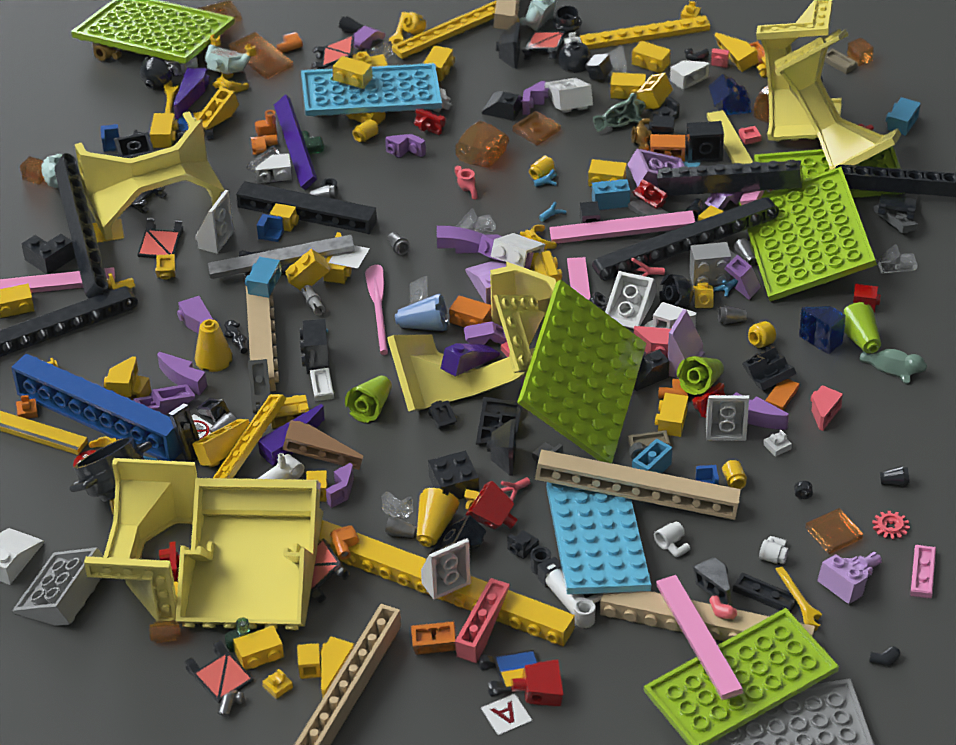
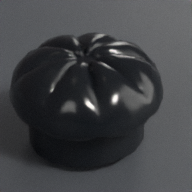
(567, 19)

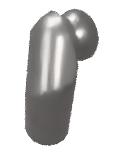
(228, 700)

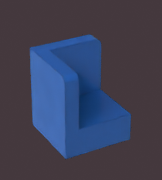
(108, 133)
(270, 227)
(707, 474)

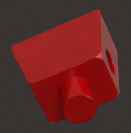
(492, 507)
(540, 683)

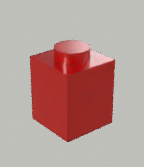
(867, 295)

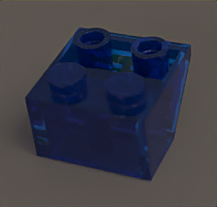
(730, 96)
(822, 327)

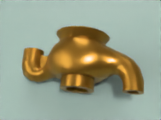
(103, 52)
(641, 134)

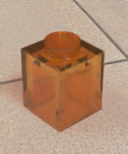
(860, 51)
(31, 170)

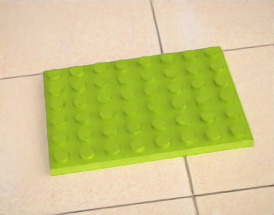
(153, 28)
(812, 237)
(582, 373)

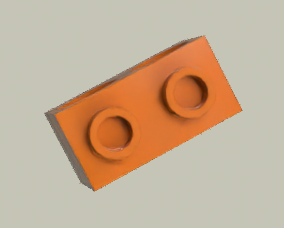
(434, 638)

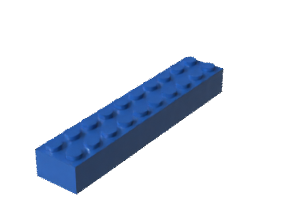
(95, 406)

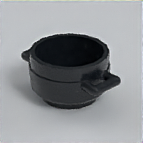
(96, 469)

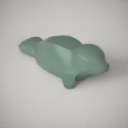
(621, 114)
(895, 363)

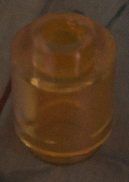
(164, 631)

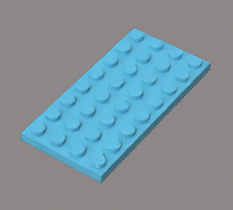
(389, 90)
(597, 541)

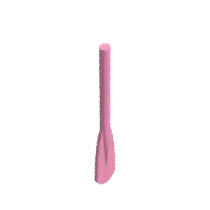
(375, 284)

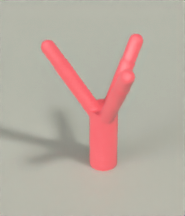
(648, 270)
(515, 486)

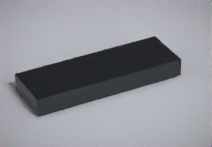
(185, 431)
(764, 592)

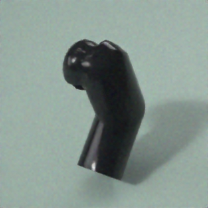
(696, 55)
(886, 658)

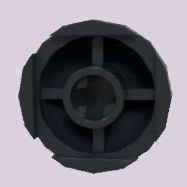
(574, 57)
(155, 73)
(676, 290)

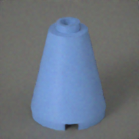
(424, 314)

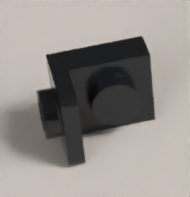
(670, 109)
(213, 408)
(442, 414)
(521, 544)

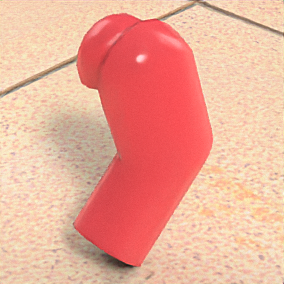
(722, 610)

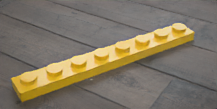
(445, 31)
(646, 32)

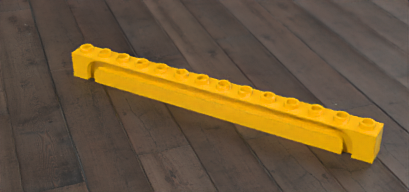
(406, 567)

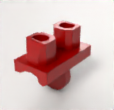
(428, 121)
(650, 194)
(700, 403)
(171, 555)

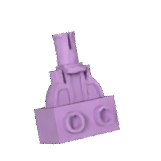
(847, 576)

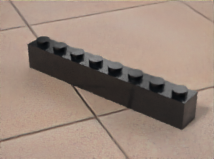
(731, 178)
(308, 207)

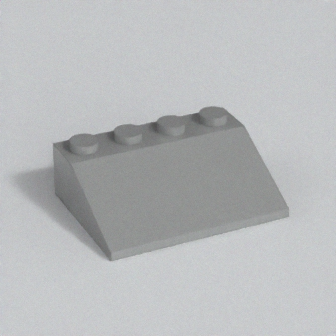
(59, 588)

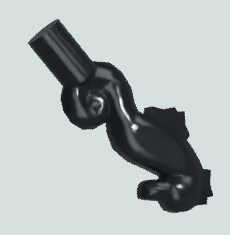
(232, 331)

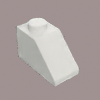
(689, 73)

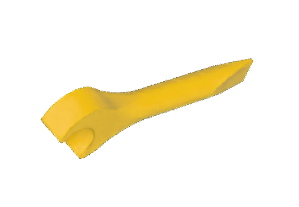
(397, 37)
(171, 92)
(808, 612)

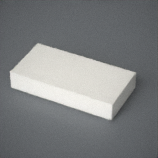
(321, 384)

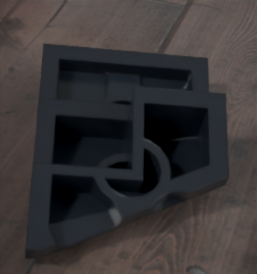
(768, 368)
(495, 414)

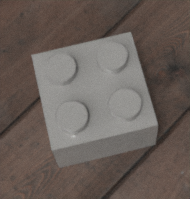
(709, 263)

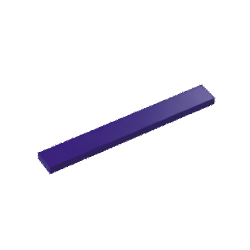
(295, 142)

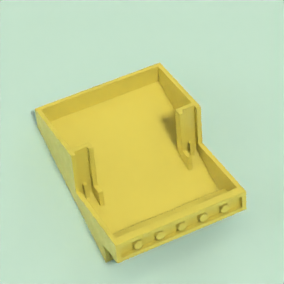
(250, 553)

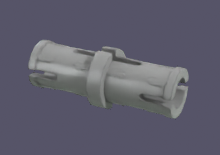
(313, 300)

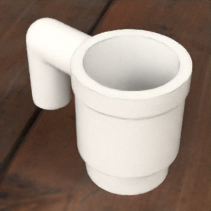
(668, 536)
(774, 550)

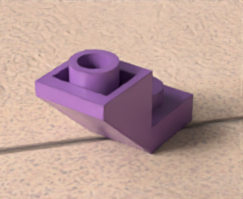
(365, 36)
(534, 95)
(400, 144)
(720, 200)
(743, 272)
(483, 332)
(343, 483)

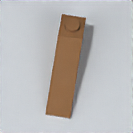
(311, 442)

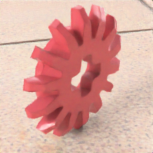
(900, 525)

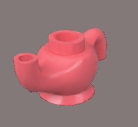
(466, 180)

